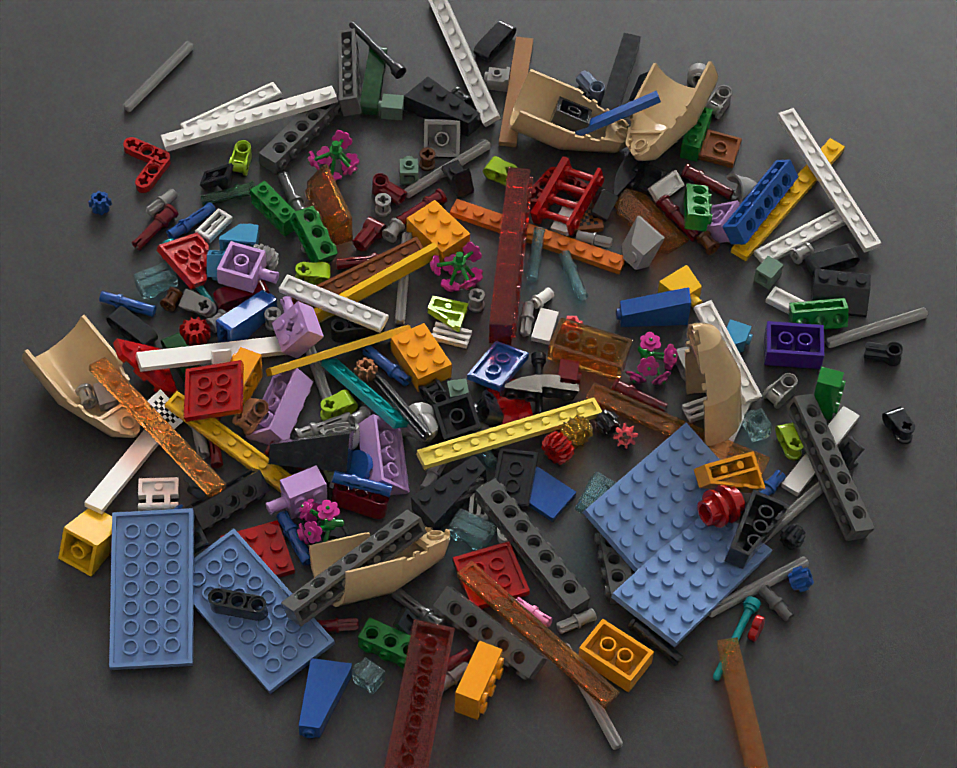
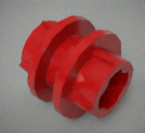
(721, 506)

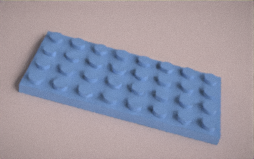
(653, 498)
(685, 580)
(152, 589)
(270, 647)

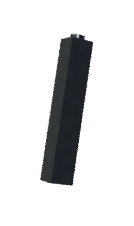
(621, 71)

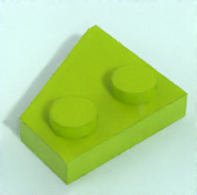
(448, 311)

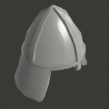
(744, 186)
(428, 416)

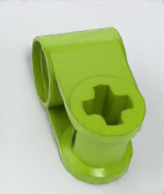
(241, 157)
(497, 170)
(313, 272)
(338, 405)
(789, 440)

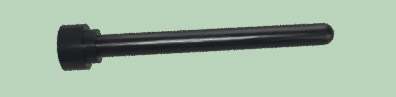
(397, 69)
(538, 360)

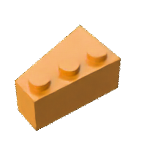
(735, 471)

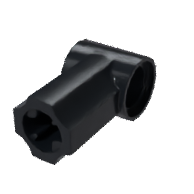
(890, 352)

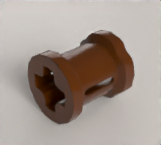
(427, 159)
(708, 242)
(171, 299)

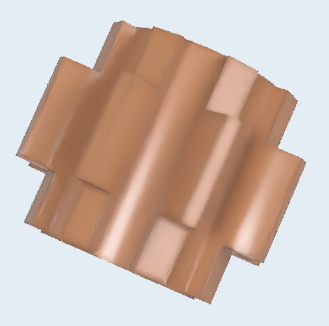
(366, 369)

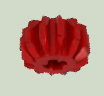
(195, 331)
(558, 447)

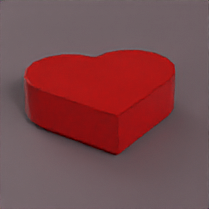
(756, 627)

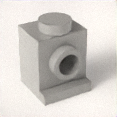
(497, 79)

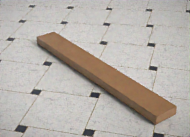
(518, 74)

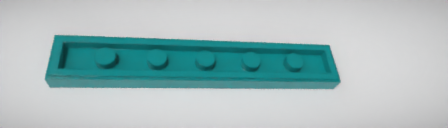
(364, 393)

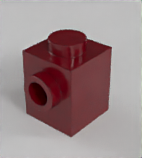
(569, 371)

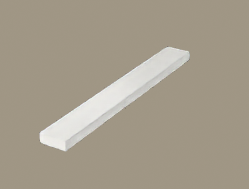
(202, 353)

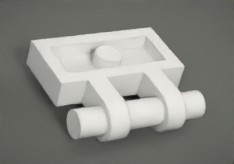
(158, 489)

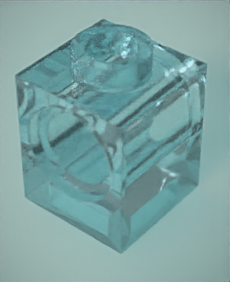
(761, 429)
(368, 675)

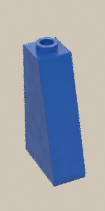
(656, 309)
(245, 318)
(322, 693)

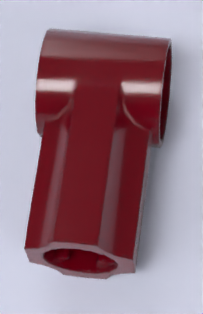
(382, 185)
(370, 231)

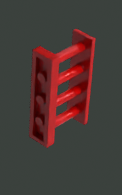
(556, 184)

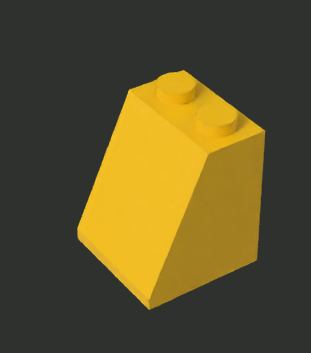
(87, 541)

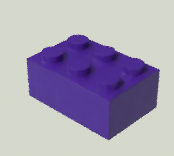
(794, 345)

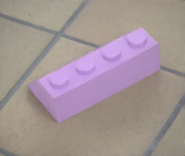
(285, 401)
(387, 453)

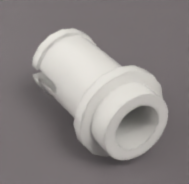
(540, 299)

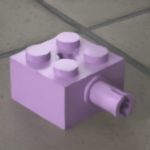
(244, 267)
(297, 328)
(297, 489)

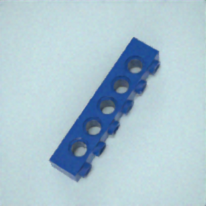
(760, 202)

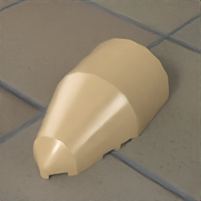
(534, 110)
(665, 123)
(67, 367)
(715, 372)
(381, 577)

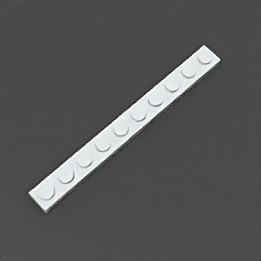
(465, 61)
(249, 118)
(829, 180)

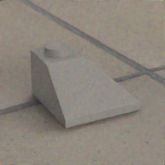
(442, 137)
(641, 244)

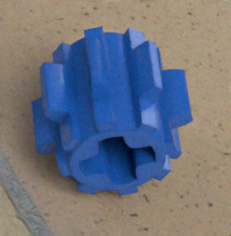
(100, 202)
(800, 579)

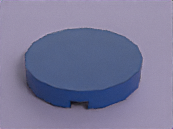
(360, 464)

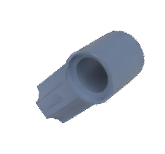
(590, 84)

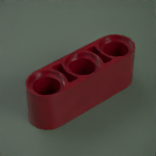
(230, 297)
(360, 501)

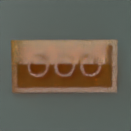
(635, 204)
(330, 205)
(594, 348)

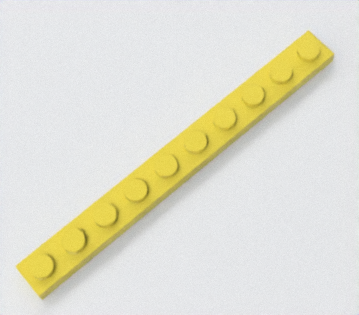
(505, 434)

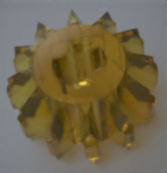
(577, 430)

